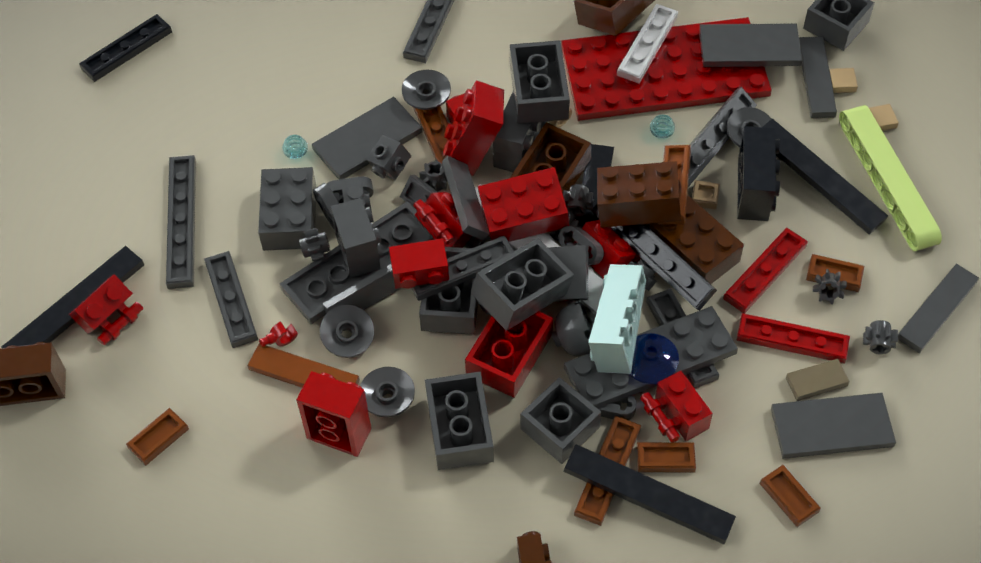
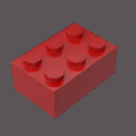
(475, 125)
(524, 205)
(509, 355)
(334, 413)

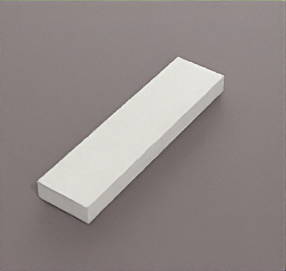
(647, 43)

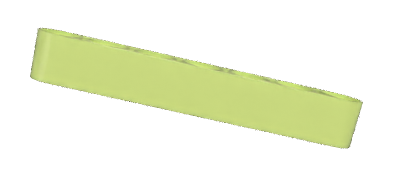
(890, 178)

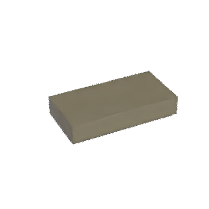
(817, 379)

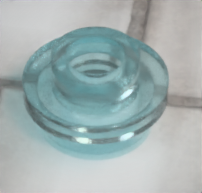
(662, 126)
(296, 142)

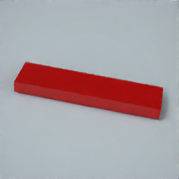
(765, 270)
(793, 338)

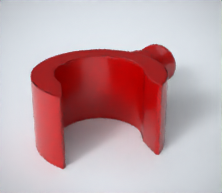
(279, 335)

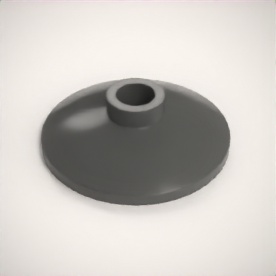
(426, 89)
(745, 117)
(351, 319)
(388, 381)

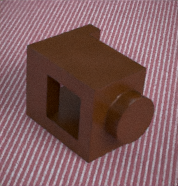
(531, 548)

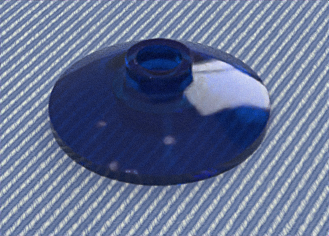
(654, 368)

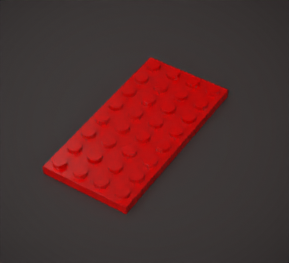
(671, 81)

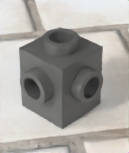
(388, 158)

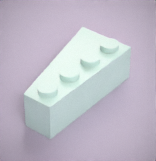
(618, 319)

